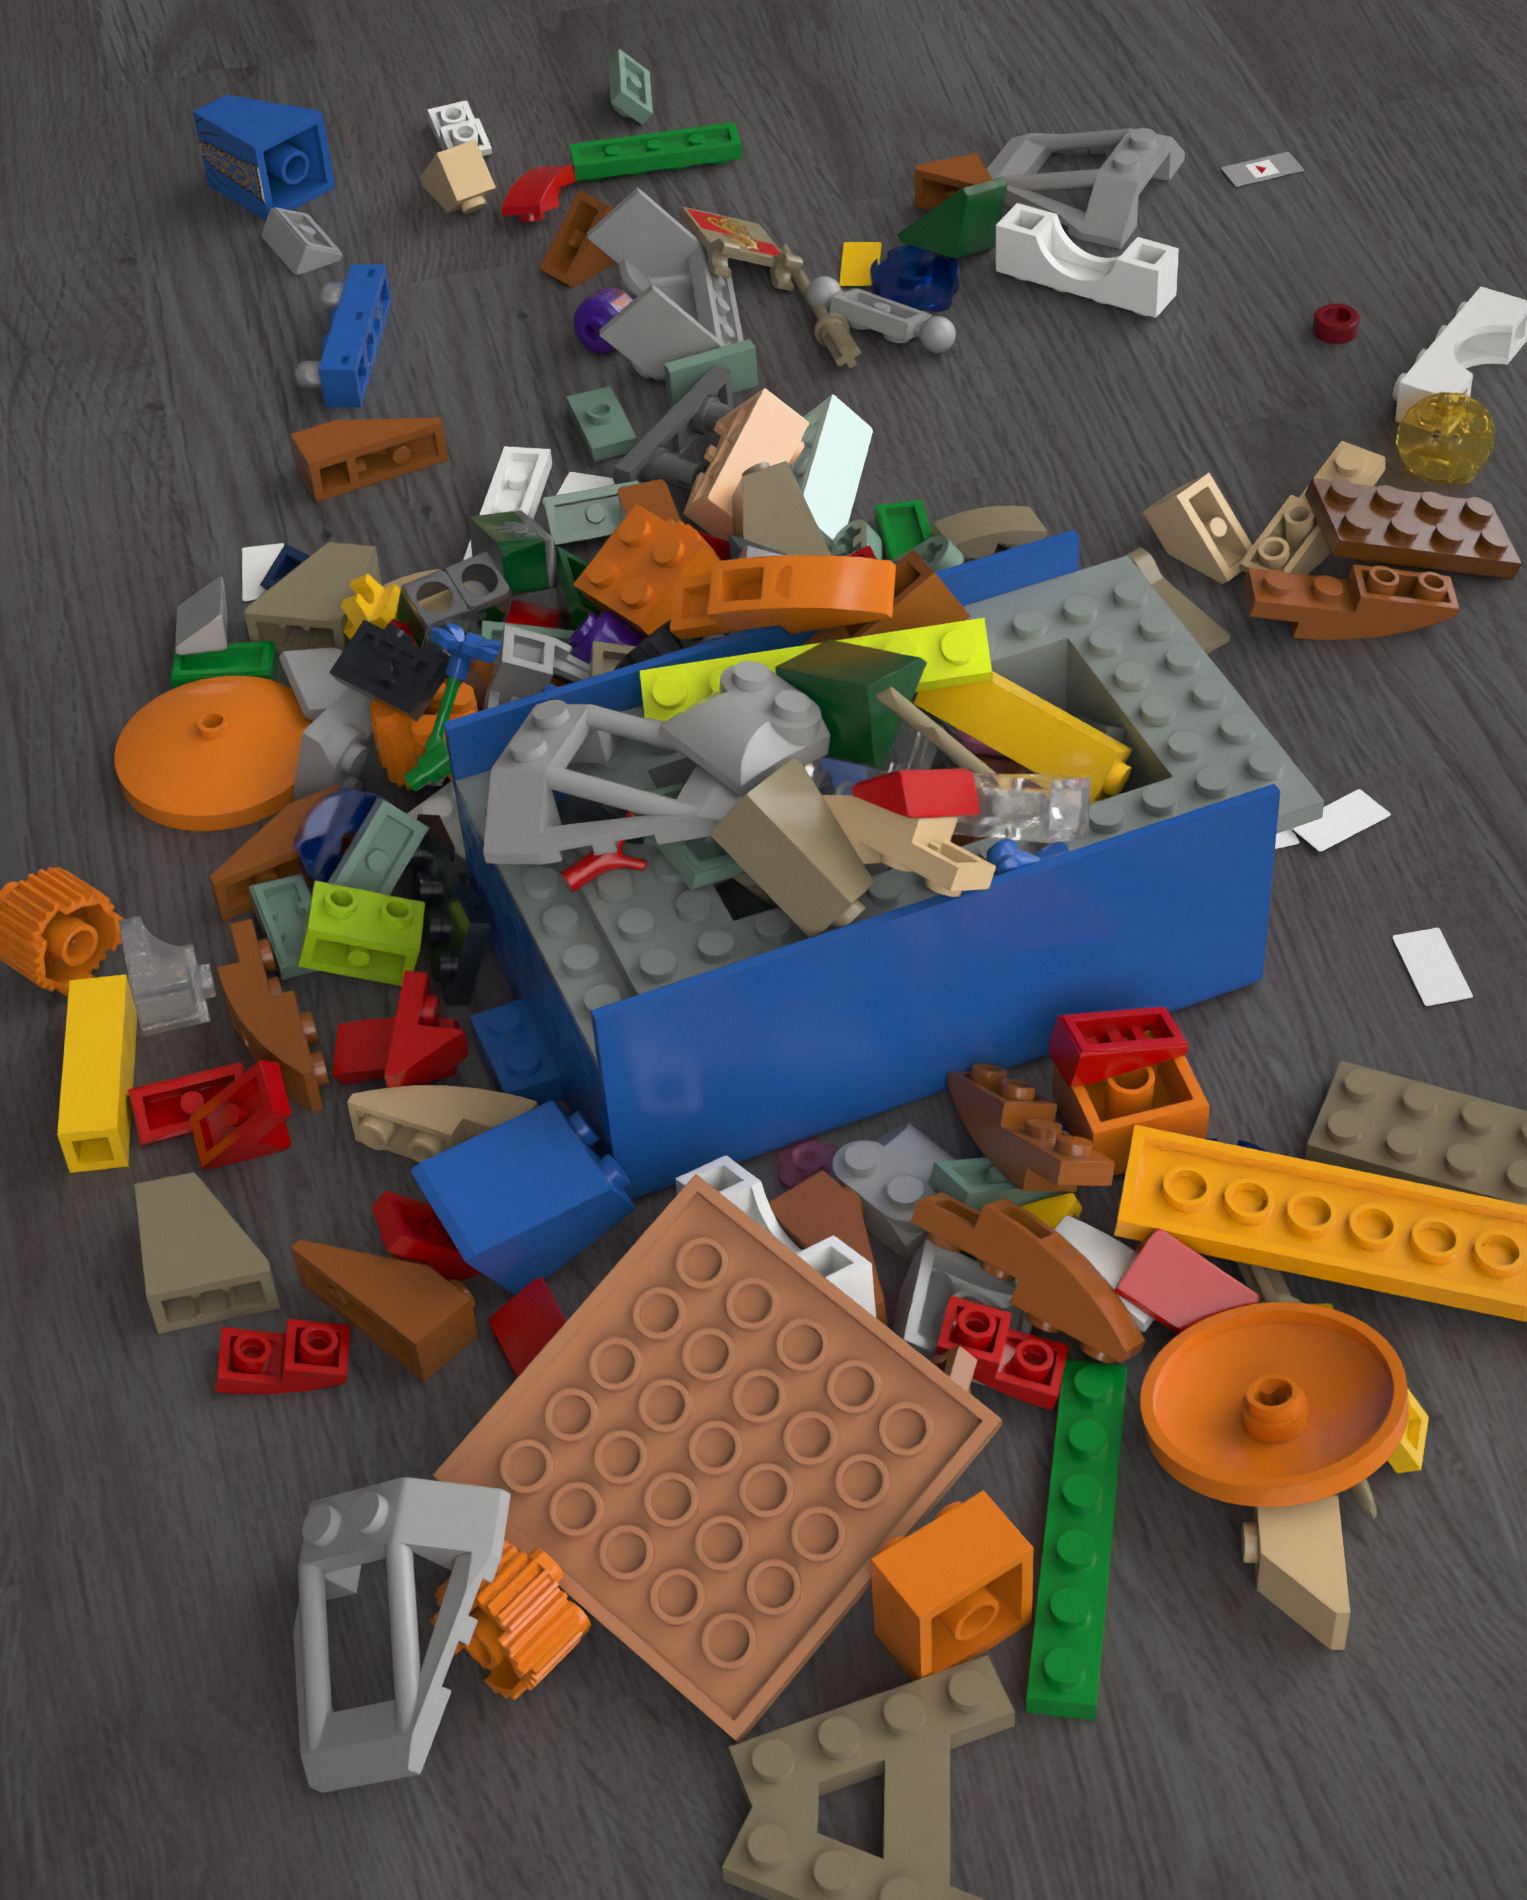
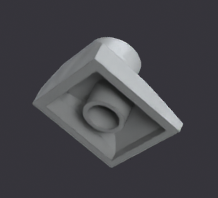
(749, 727)
(335, 746)
(890, 1181)
(927, 1288)

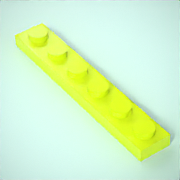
(953, 652)

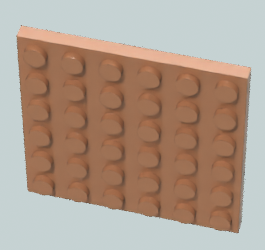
(721, 1453)

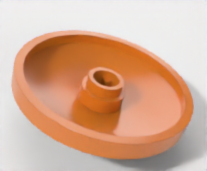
(212, 753)
(1274, 1404)

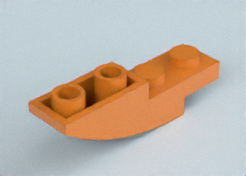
(784, 591)

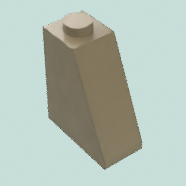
(774, 513)
(306, 604)
(796, 850)
(197, 1257)

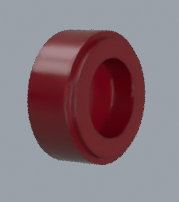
(1336, 323)

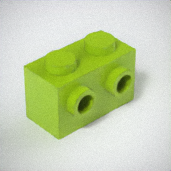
(361, 933)

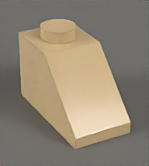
(459, 178)
(1200, 529)
(1302, 1565)

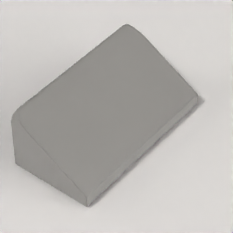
(299, 241)
(203, 620)
(311, 679)

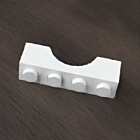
(1039, 251)
(1482, 332)
(829, 1257)

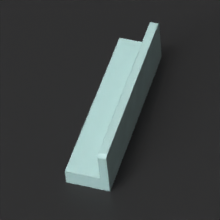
(831, 463)

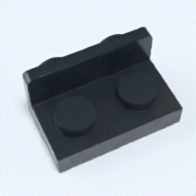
(392, 669)

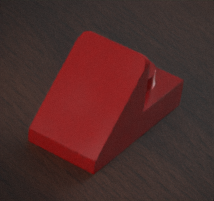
(418, 1047)
(244, 1119)
(417, 1236)

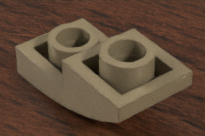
(981, 529)

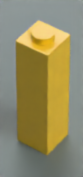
(1032, 732)
(97, 1074)

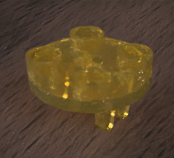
(1440, 458)

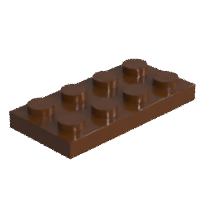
(1412, 528)

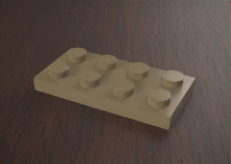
(1421, 1134)

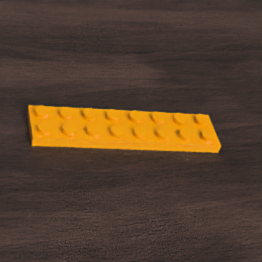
(1327, 1222)

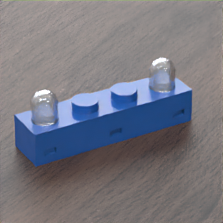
(350, 348)

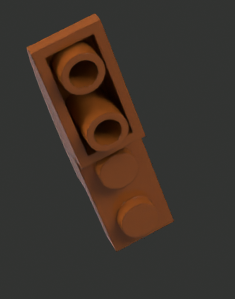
(1366, 605)
(271, 1020)
(1021, 1134)
(1055, 1280)

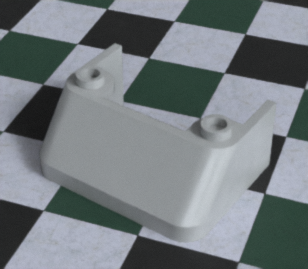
(675, 298)

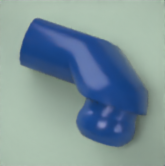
(1007, 856)

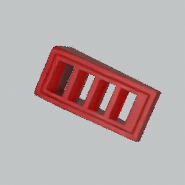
(1094, 1047)

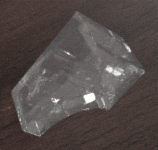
(1029, 808)
(164, 980)

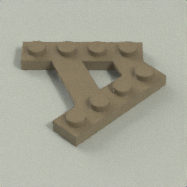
(892, 1733)

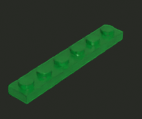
(1077, 1542)

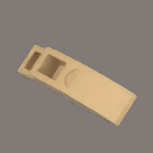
(1293, 536)
(911, 845)
(429, 1118)

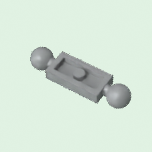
(870, 311)

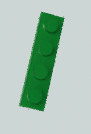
(656, 151)

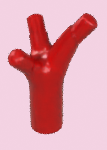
(594, 865)

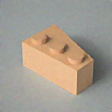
(750, 434)

